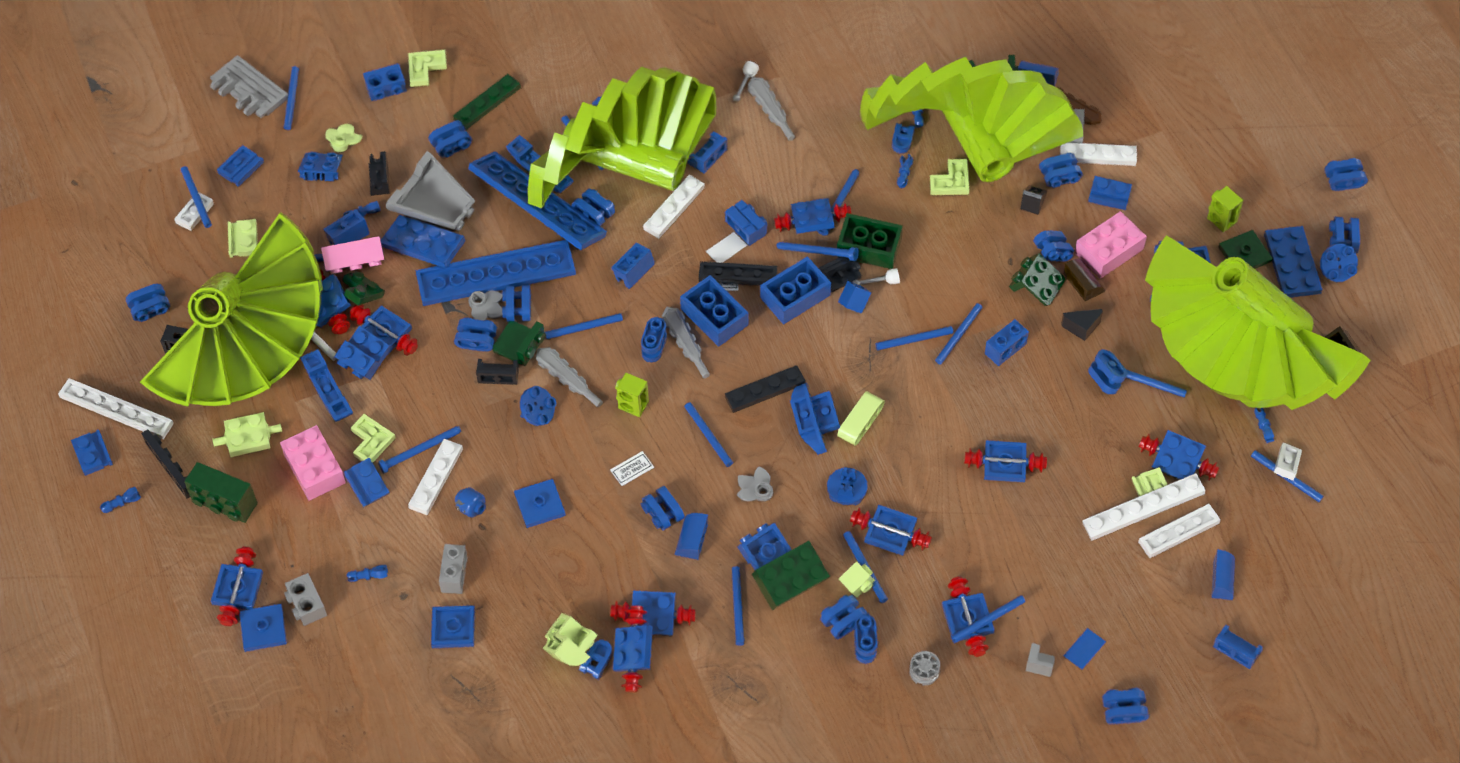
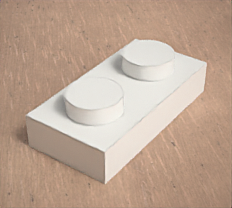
(189, 214)
(1287, 461)

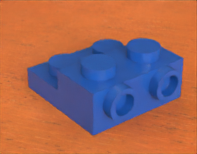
(362, 353)
(763, 546)

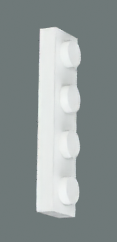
(1101, 153)
(673, 206)
(435, 477)
(1179, 531)

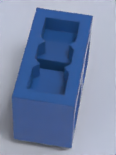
(384, 82)
(1006, 342)

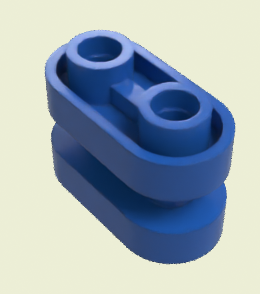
(450, 139)
(1060, 170)
(1346, 174)
(594, 206)
(1338, 227)
(1054, 246)
(509, 296)
(147, 302)
(475, 334)
(653, 339)
(1107, 371)
(659, 517)
(834, 614)
(865, 638)
(1125, 706)

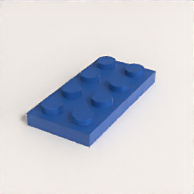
(422, 241)
(1293, 261)

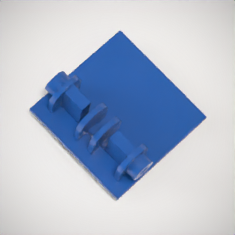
(316, 163)

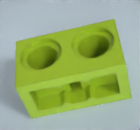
(1224, 208)
(632, 394)

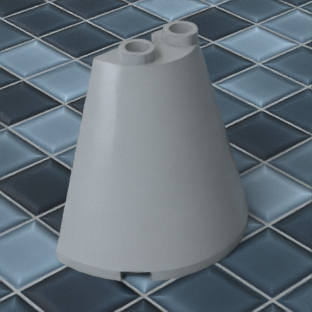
(433, 196)

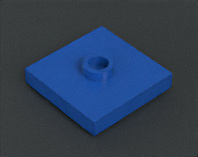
(539, 503)
(453, 626)
(263, 627)

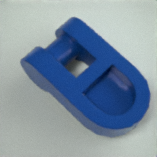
(901, 142)
(600, 652)

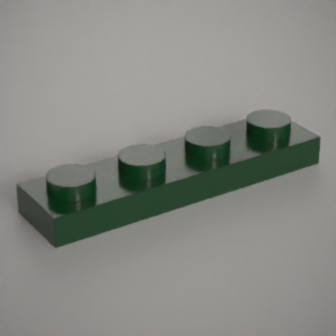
(487, 101)

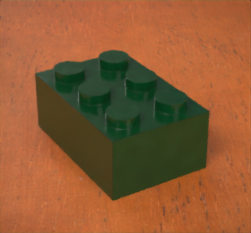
(875, 240)
(221, 492)
(790, 575)

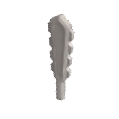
(760, 89)
(681, 331)
(560, 368)

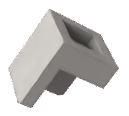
(1039, 662)

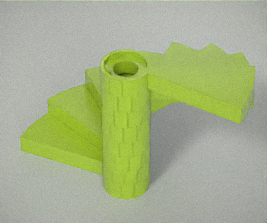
(990, 107)
(635, 130)
(245, 324)
(1243, 332)

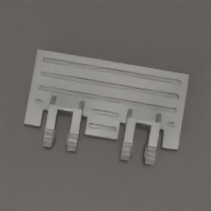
(248, 88)

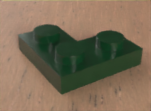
(361, 289)

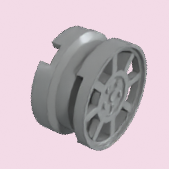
(924, 668)

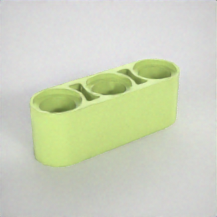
(861, 418)

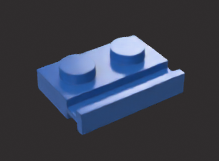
(240, 165)
(1110, 193)
(91, 452)
(366, 482)

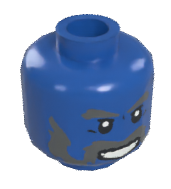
(470, 502)

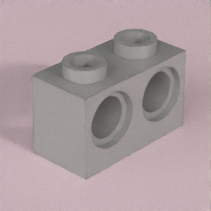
(453, 569)
(308, 598)

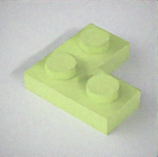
(422, 62)
(954, 183)
(375, 438)

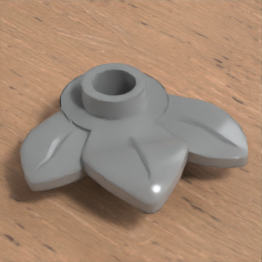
(487, 307)
(752, 486)

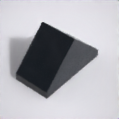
(1033, 199)
(1082, 322)

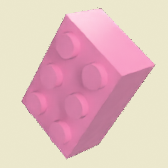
(1110, 244)
(353, 255)
(312, 462)

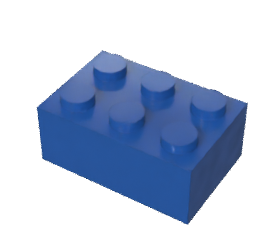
(795, 290)
(714, 310)

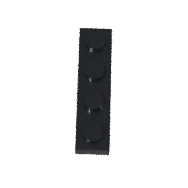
(737, 273)
(764, 389)
(164, 457)

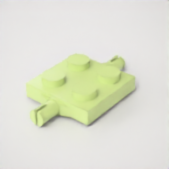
(247, 434)

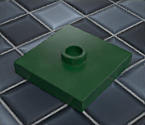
(1247, 247)

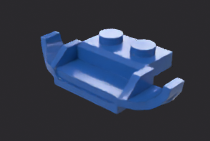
(814, 416)

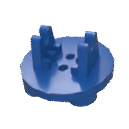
(1347, 260)
(532, 401)
(846, 494)

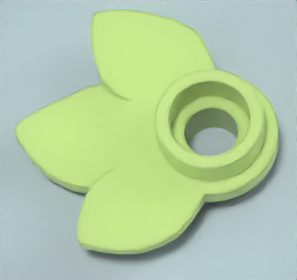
(342, 137)

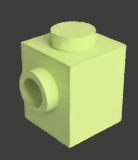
(857, 579)

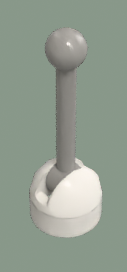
(750, 69)
(891, 277)

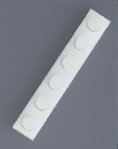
(115, 408)
(1143, 507)

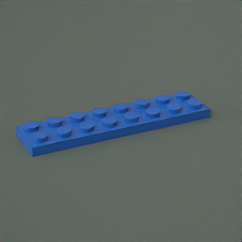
(555, 213)
(495, 272)

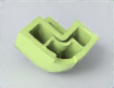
(569, 641)

